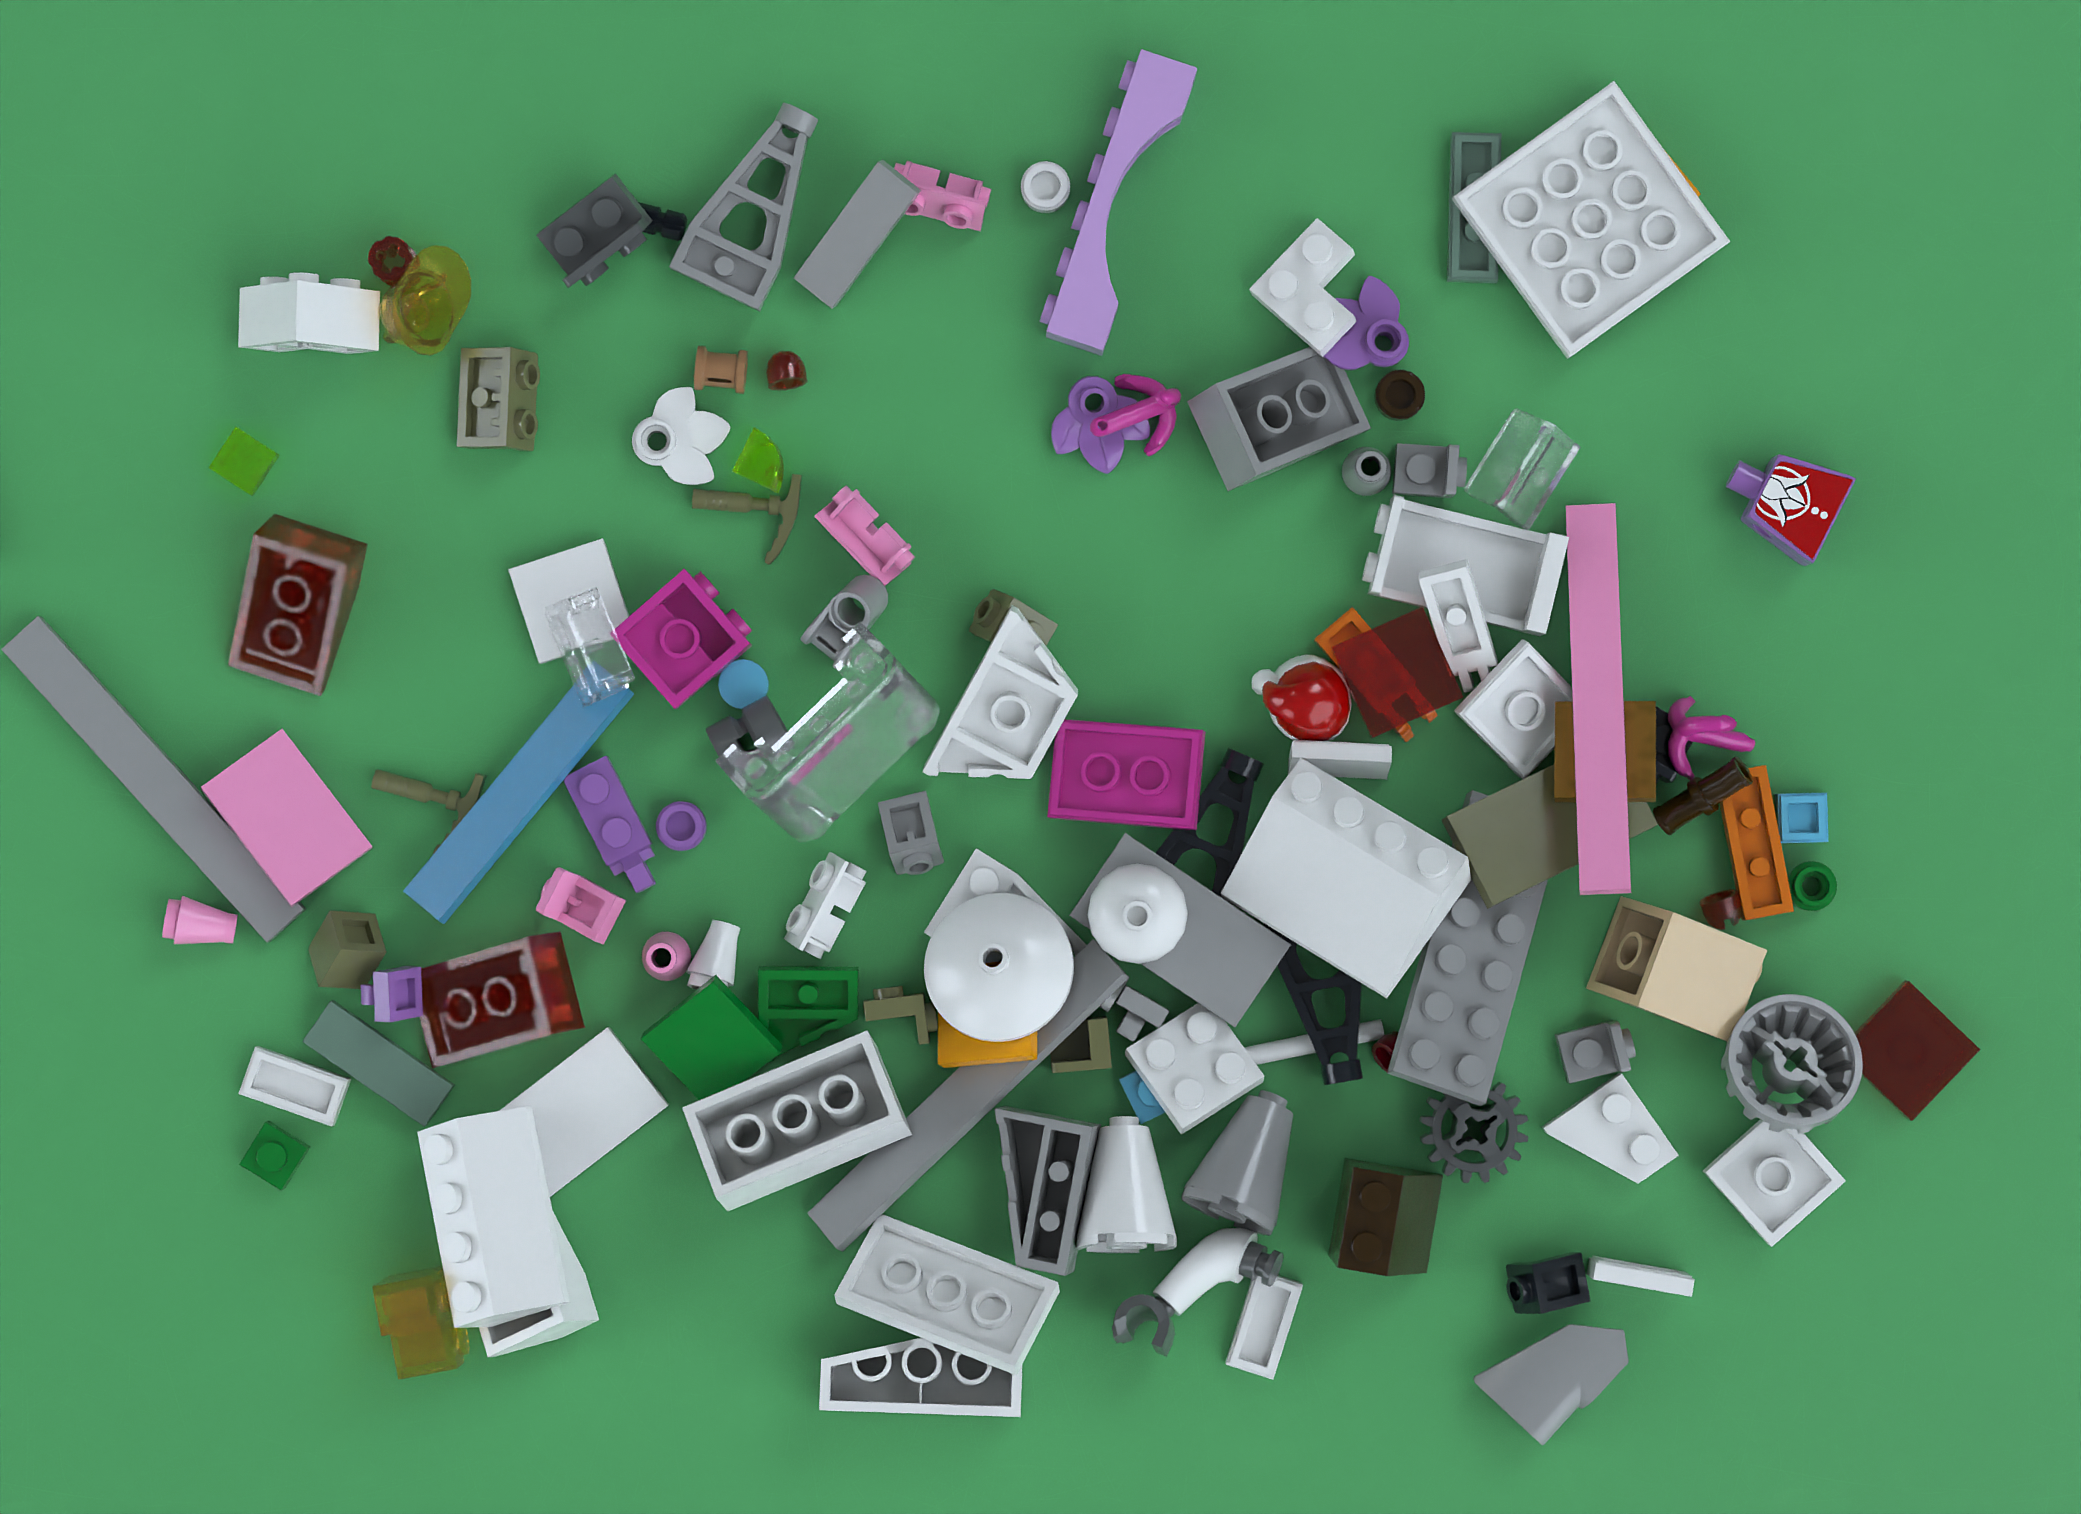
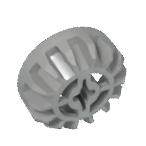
(1811, 1037)

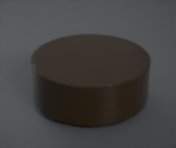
(1399, 395)

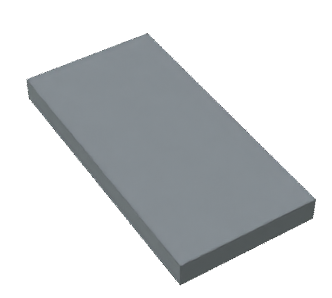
(1223, 950)

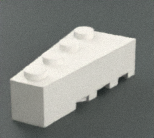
(917, 1380)

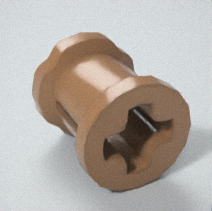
(720, 369)

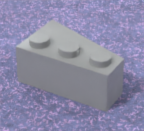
(1047, 1181)

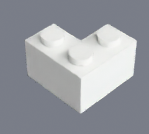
(309, 315)

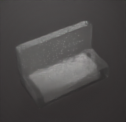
(1522, 467)

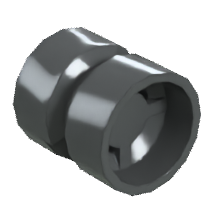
(757, 718)

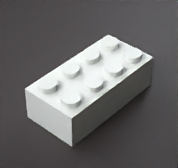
(796, 1121)

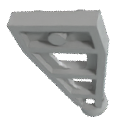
(725, 265)

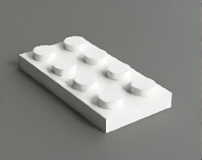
(947, 1293)

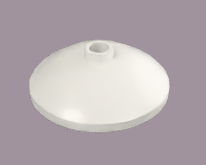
(1016, 994)

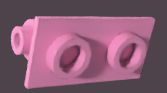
(958, 204)
(877, 550)

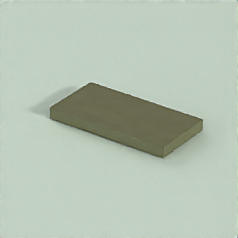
(1524, 836)

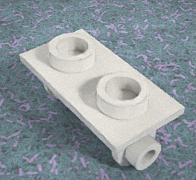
(831, 884)

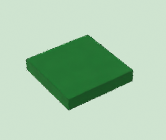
(711, 1040)

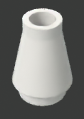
(715, 955)

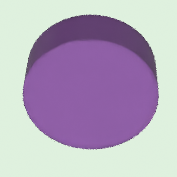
(681, 826)

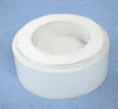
(1045, 187)

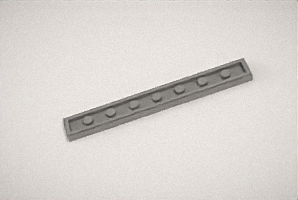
(150, 776)
(955, 1110)

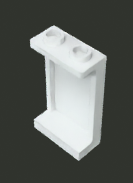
(1510, 566)

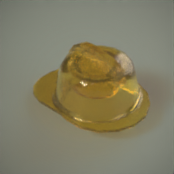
(427, 301)

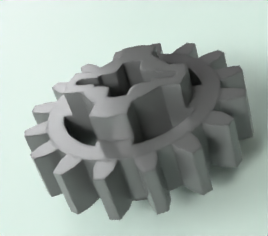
(1454, 1143)

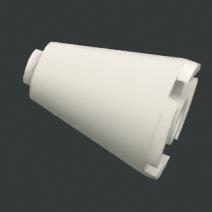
(1125, 1193)

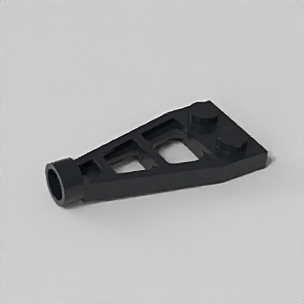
(1232, 795)
(1325, 1040)

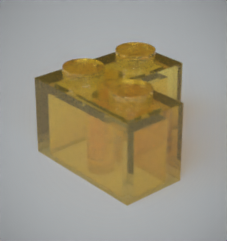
(419, 1320)

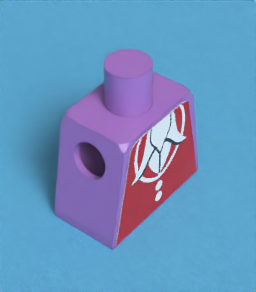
(1791, 503)

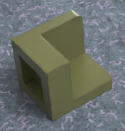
(347, 949)
(1084, 1048)

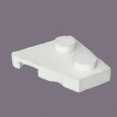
(1614, 1131)

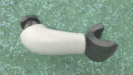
(1215, 1259)

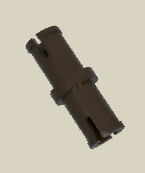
(1703, 795)

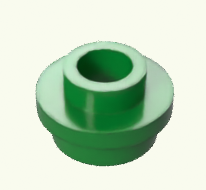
(1826, 881)

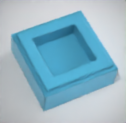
(1802, 817)

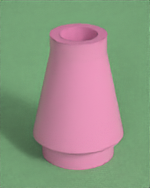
(196, 922)
(679, 953)

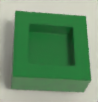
(274, 1155)

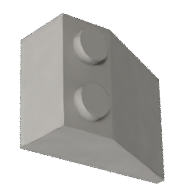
(1276, 416)

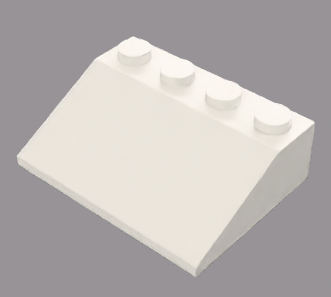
(1346, 877)

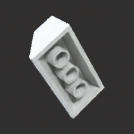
(493, 1217)

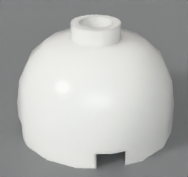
(1137, 913)

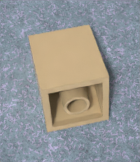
(1676, 968)

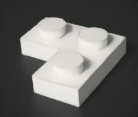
(1295, 287)

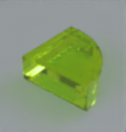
(761, 461)

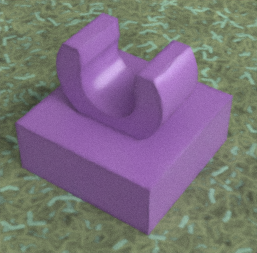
(394, 994)

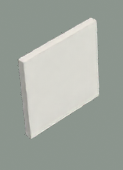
(1590, 220)

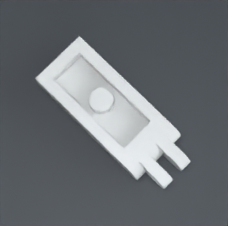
(1459, 620)

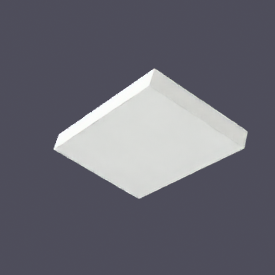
(588, 1107)

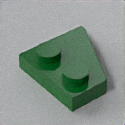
(806, 1001)

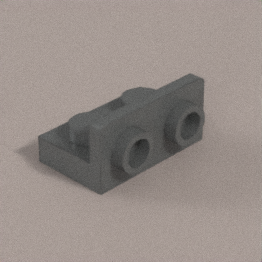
(594, 230)

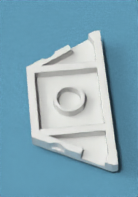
(1006, 709)

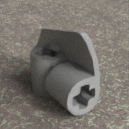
(1555, 1376)

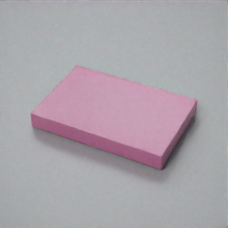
(286, 817)

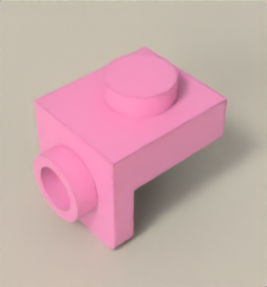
(580, 904)

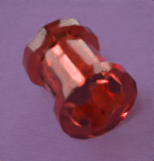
(389, 248)

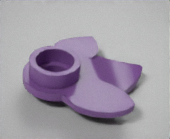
(1375, 316)
(1072, 425)

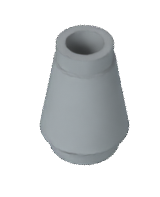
(1360, 482)

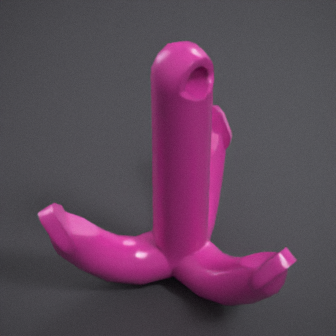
(1161, 403)
(1707, 730)

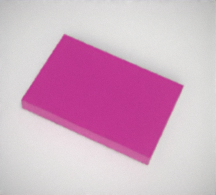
(1126, 774)

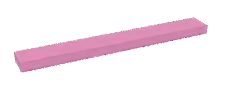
(1598, 700)

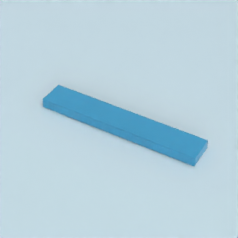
(511, 802)

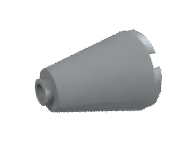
(1245, 1166)

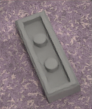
(857, 234)

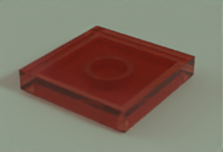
(1396, 672)
(1911, 1050)

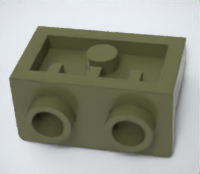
(497, 398)

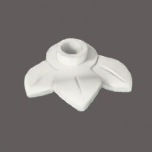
(688, 436)

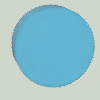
(743, 683)

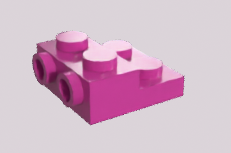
(683, 637)

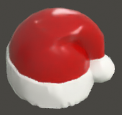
(1305, 698)

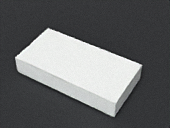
(1344, 758)
(294, 1086)
(1640, 1275)
(1264, 1326)

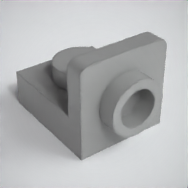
(1428, 470)
(910, 834)
(1595, 1050)

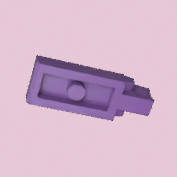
(612, 821)

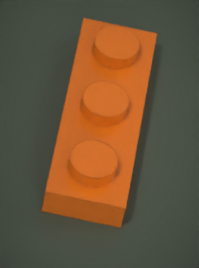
(1756, 849)

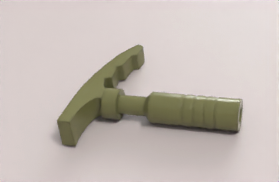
(745, 503)
(425, 792)

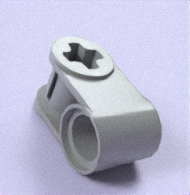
(843, 614)

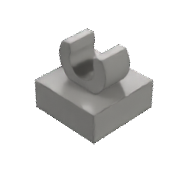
(1138, 1011)

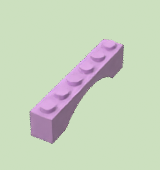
(1152, 106)

